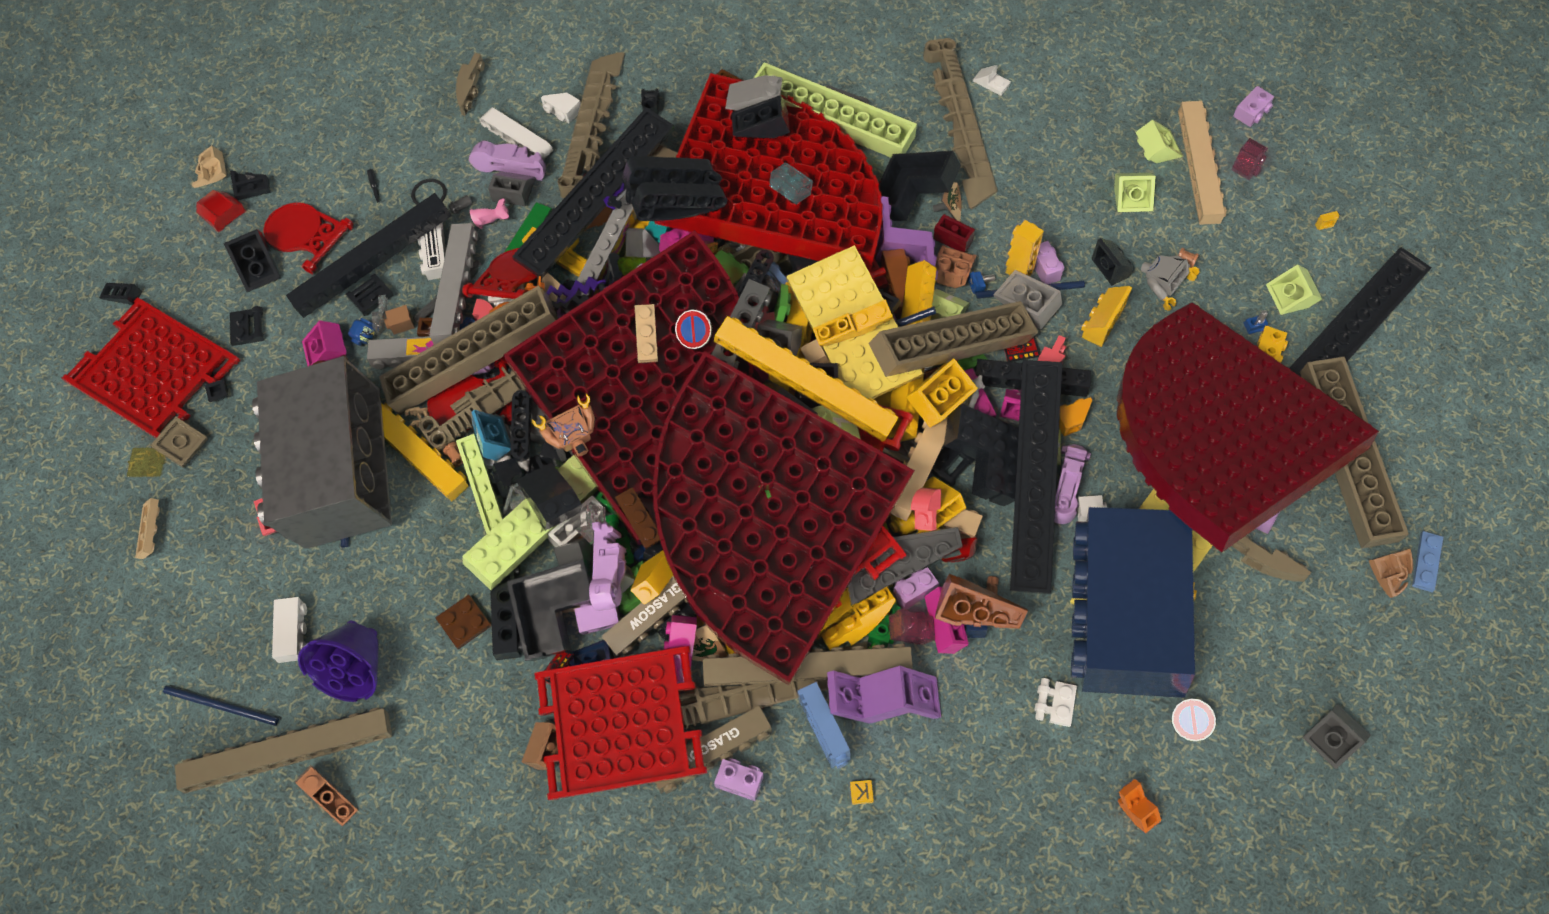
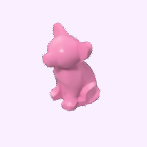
(484, 216)

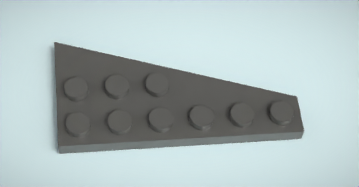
(920, 552)

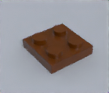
(463, 621)

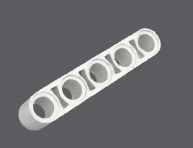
(515, 133)

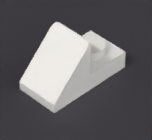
(989, 79)

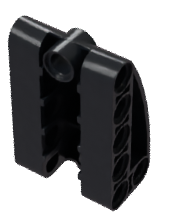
(672, 187)

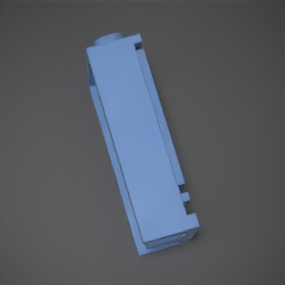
(824, 725)

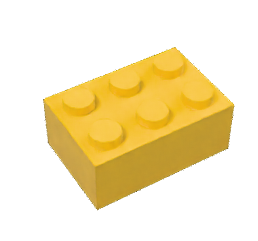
(941, 392)

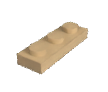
(646, 333)
(147, 528)

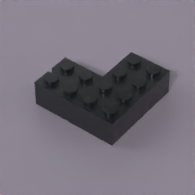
(916, 174)
(993, 447)
(539, 606)

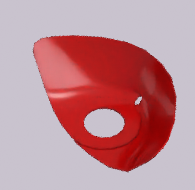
(967, 551)

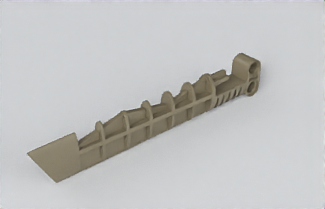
(592, 110)
(965, 132)
(486, 399)
(719, 702)

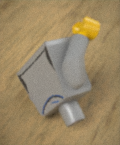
(1166, 275)

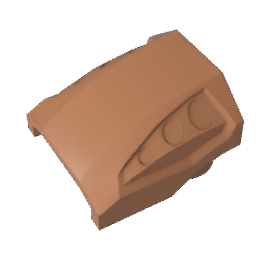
(953, 267)

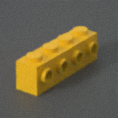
(1024, 248)
(1273, 342)

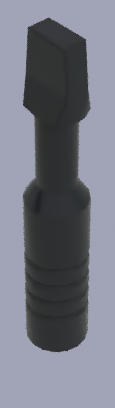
(373, 183)

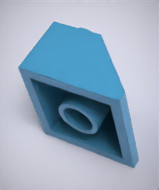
(490, 435)

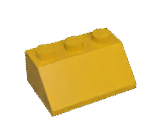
(1106, 314)

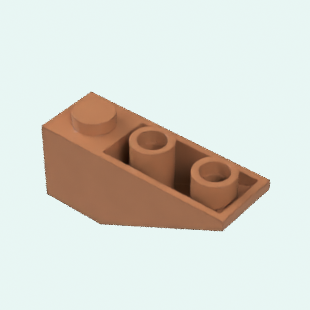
(326, 795)

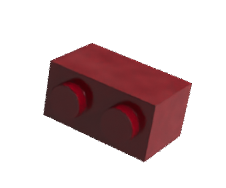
(953, 233)

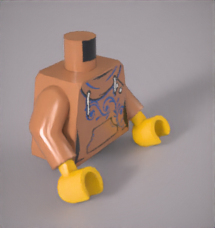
(570, 428)

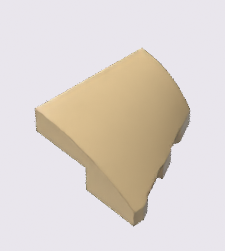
(210, 167)

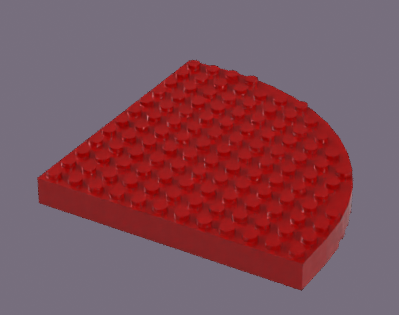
(843, 196)

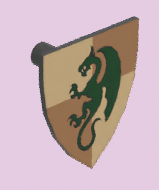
(951, 202)
(707, 644)

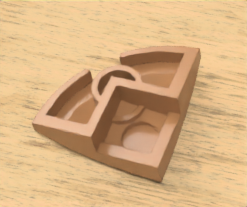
(1392, 570)

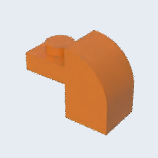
(1138, 807)

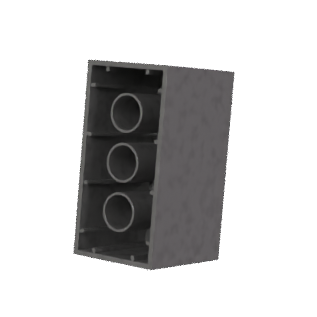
(321, 454)

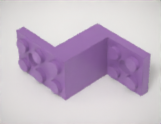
(916, 243)
(883, 695)

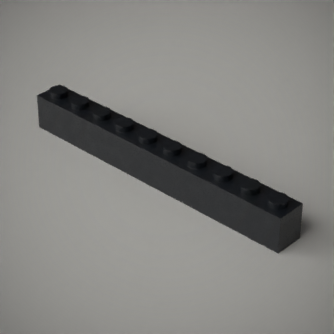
(368, 255)

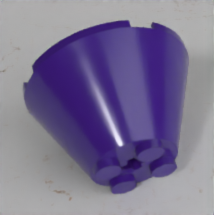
(343, 662)

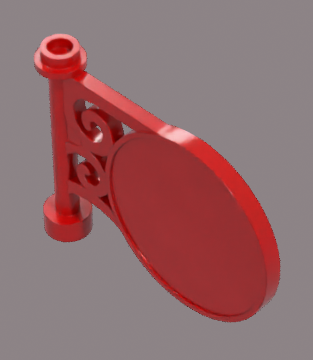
(298, 228)
(504, 274)
(440, 404)

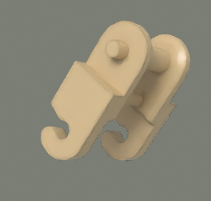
(416, 411)

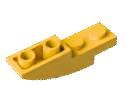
(853, 325)
(863, 621)

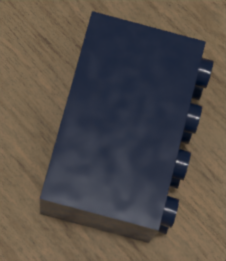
(1135, 603)

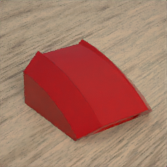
(219, 209)

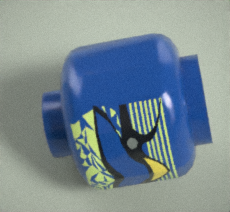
(361, 332)

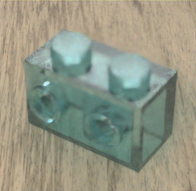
(790, 183)

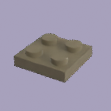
(179, 442)

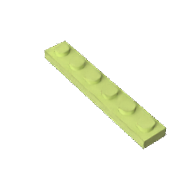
(480, 482)

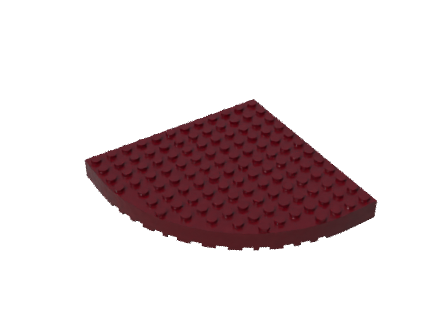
(597, 355)
(1227, 426)
(752, 564)

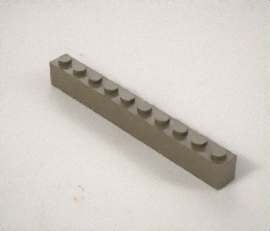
(854, 662)
(282, 750)

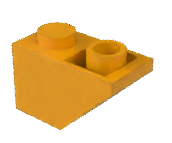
(1073, 416)

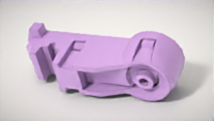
(506, 158)
(1068, 483)
(608, 567)

